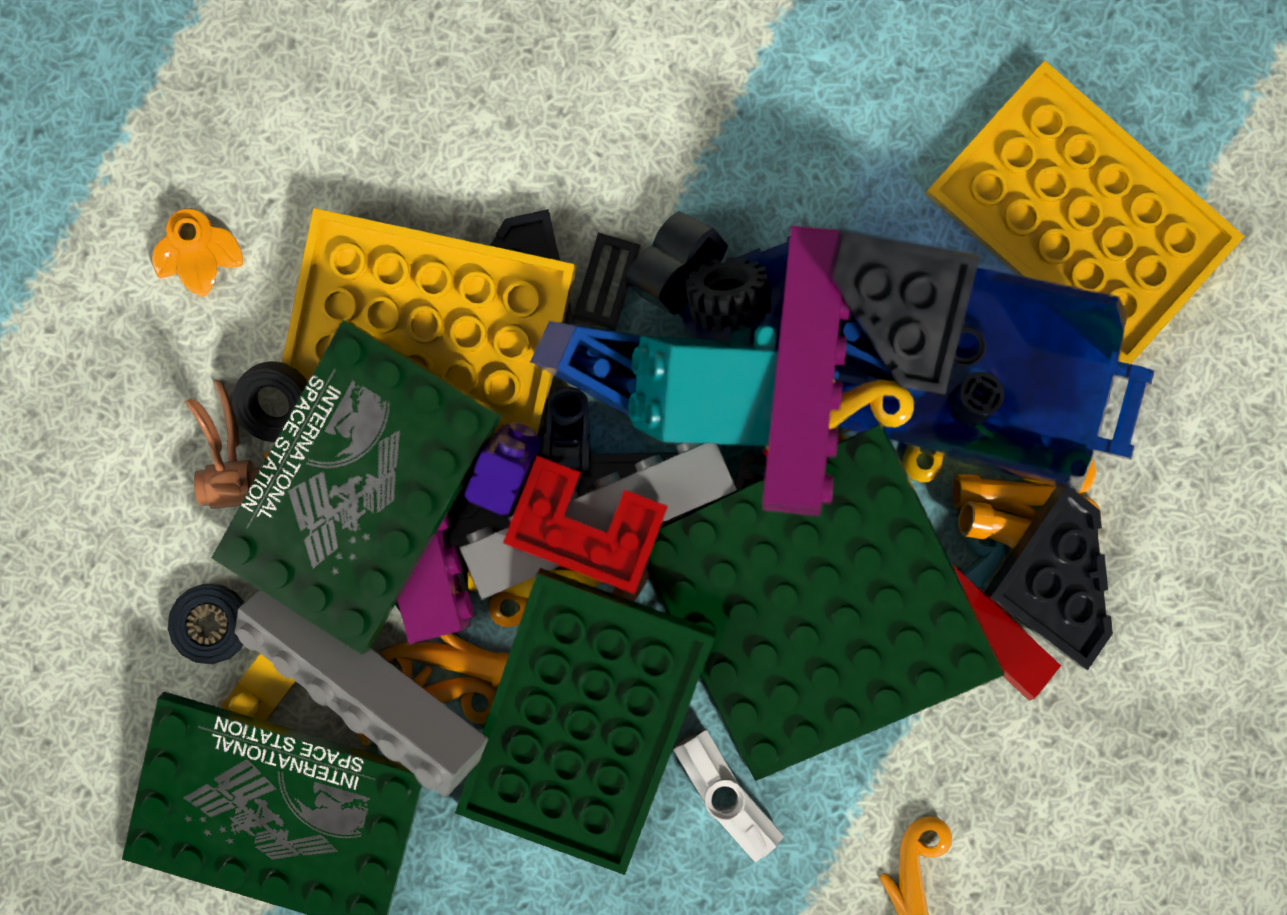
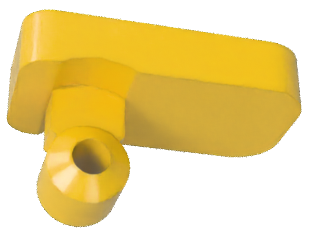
(259, 690)

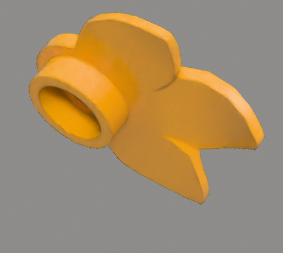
(195, 258)

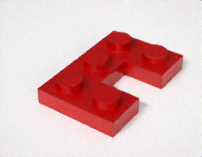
(608, 557)

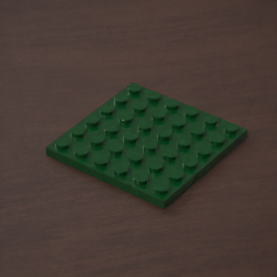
(823, 616)

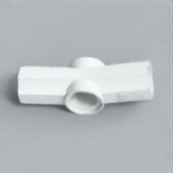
(744, 817)

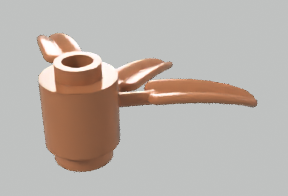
(221, 483)

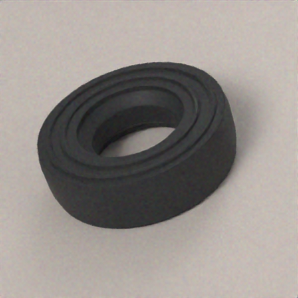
(246, 402)

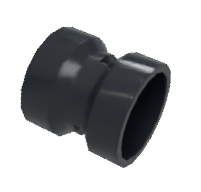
(967, 404)

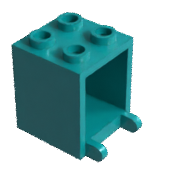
(705, 388)

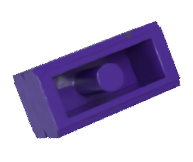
(504, 468)

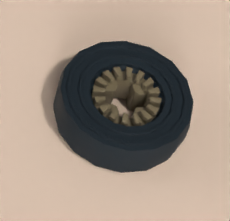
(189, 636)

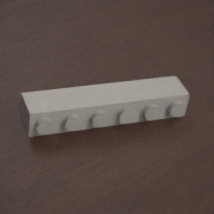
(679, 483)
(366, 693)

